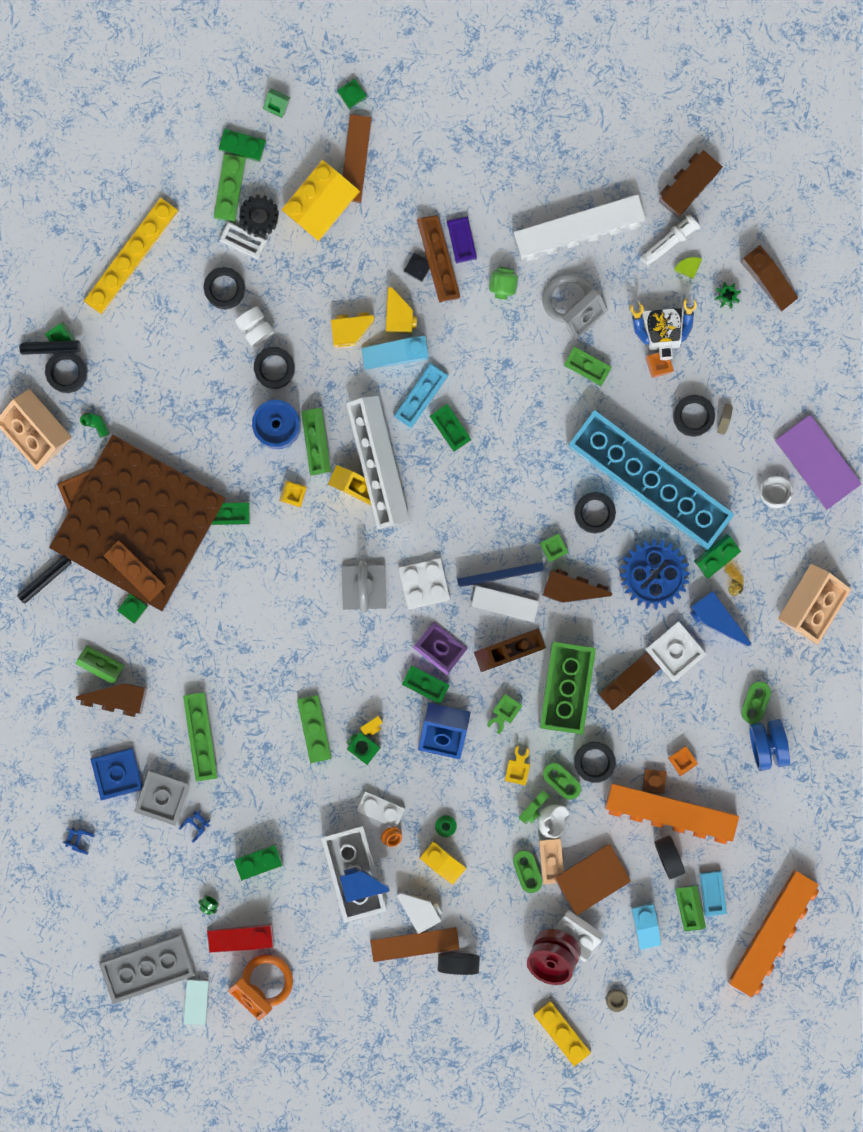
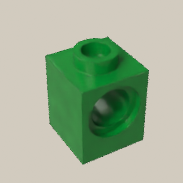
(365, 757)

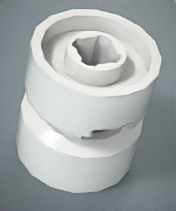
(254, 326)

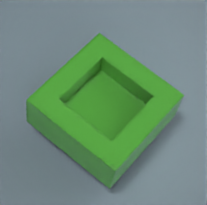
(553, 548)

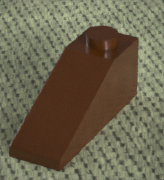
(769, 278)
(509, 650)
(629, 681)

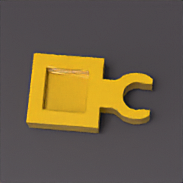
(517, 770)

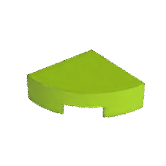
(688, 267)

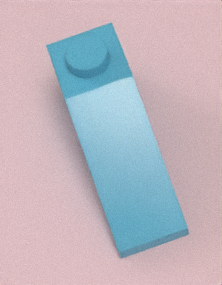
(395, 353)

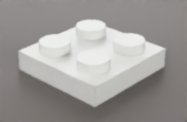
(424, 584)
(675, 651)

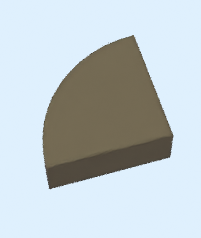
(725, 419)

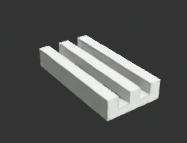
(259, 248)

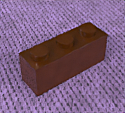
(689, 183)

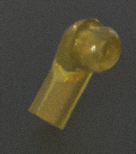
(737, 582)

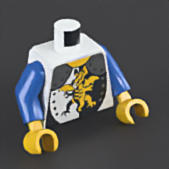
(663, 328)

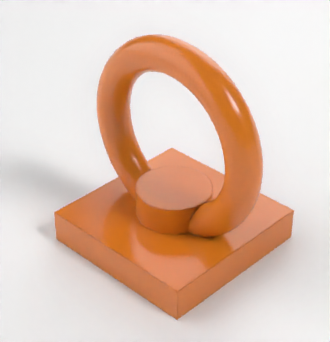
(251, 996)

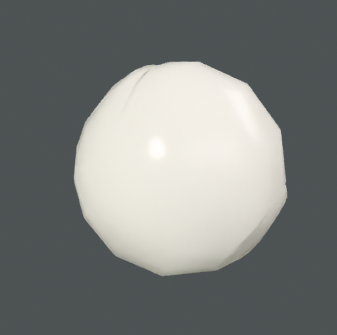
(776, 492)
(552, 820)

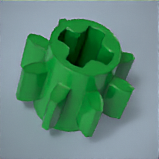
(730, 290)

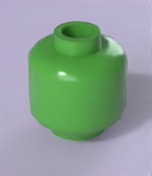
(503, 282)

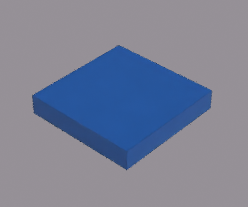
(116, 774)

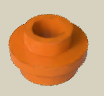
(392, 836)

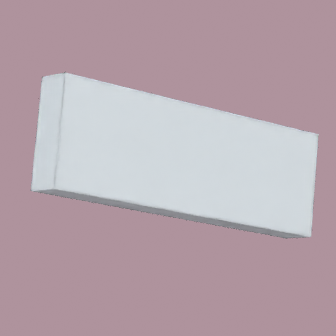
(505, 604)

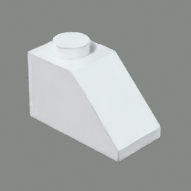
(420, 911)

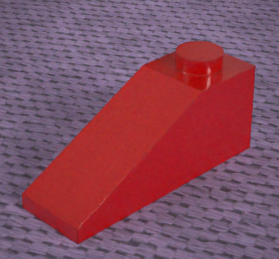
(241, 938)

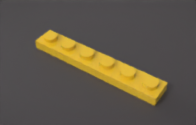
(131, 256)

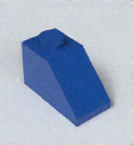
(361, 885)

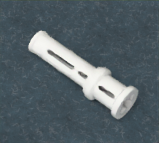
(677, 234)

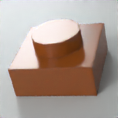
(654, 781)

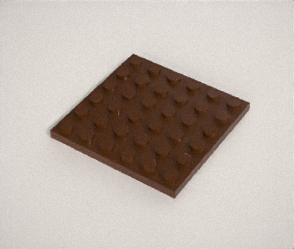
(145, 507)

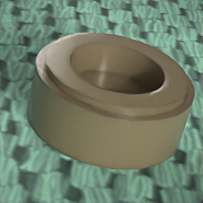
(616, 1000)

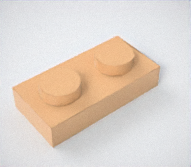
(551, 859)

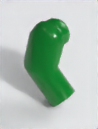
(95, 421)

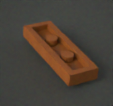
(134, 570)

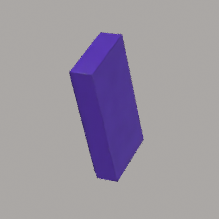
(461, 240)

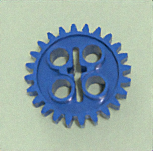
(640, 560)

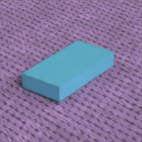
(713, 893)

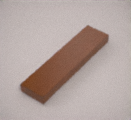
(357, 152)
(438, 258)
(414, 944)

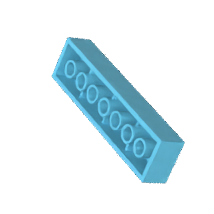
(650, 480)

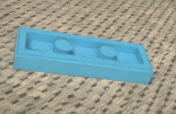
(421, 395)

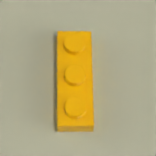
(562, 1033)

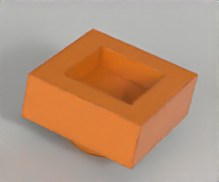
(658, 367)
(682, 761)

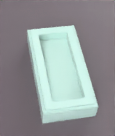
(196, 1002)

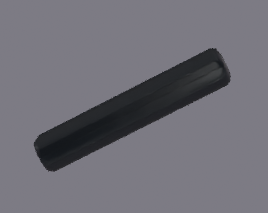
(50, 347)
(44, 579)

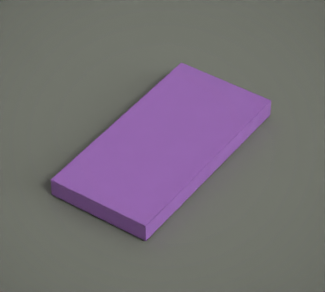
(818, 462)

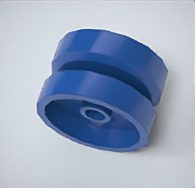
(278, 437)
(769, 744)

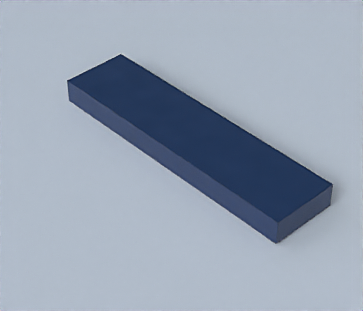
(501, 574)

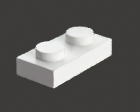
(380, 809)

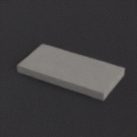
(147, 968)

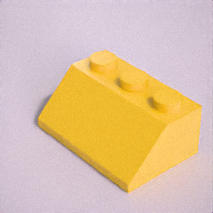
(320, 200)

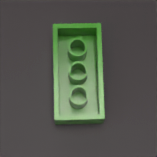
(567, 688)

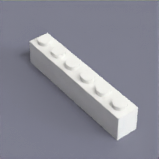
(579, 227)
(377, 462)

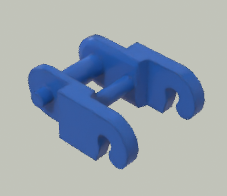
(190, 820)
(75, 847)

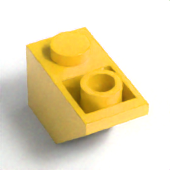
(350, 331)

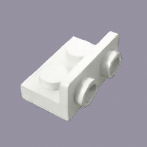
(584, 933)

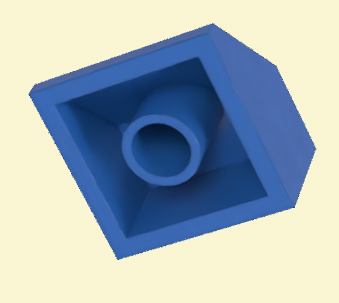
(444, 731)

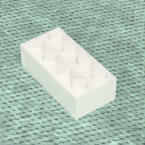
(350, 850)

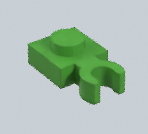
(506, 710)
(531, 812)

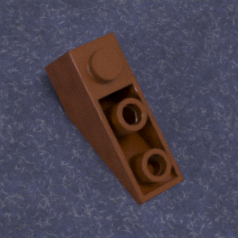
(566, 589)
(123, 697)

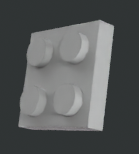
(162, 797)

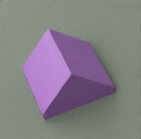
(440, 648)

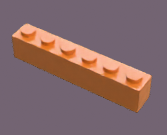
(671, 812)
(773, 933)

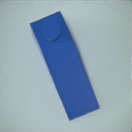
(716, 617)

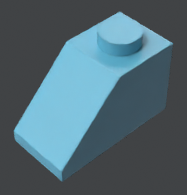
(646, 925)

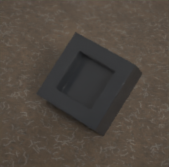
(417, 267)

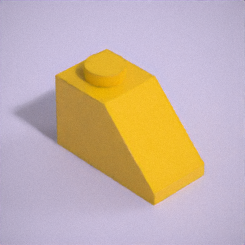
(399, 314)
(350, 484)
(442, 862)

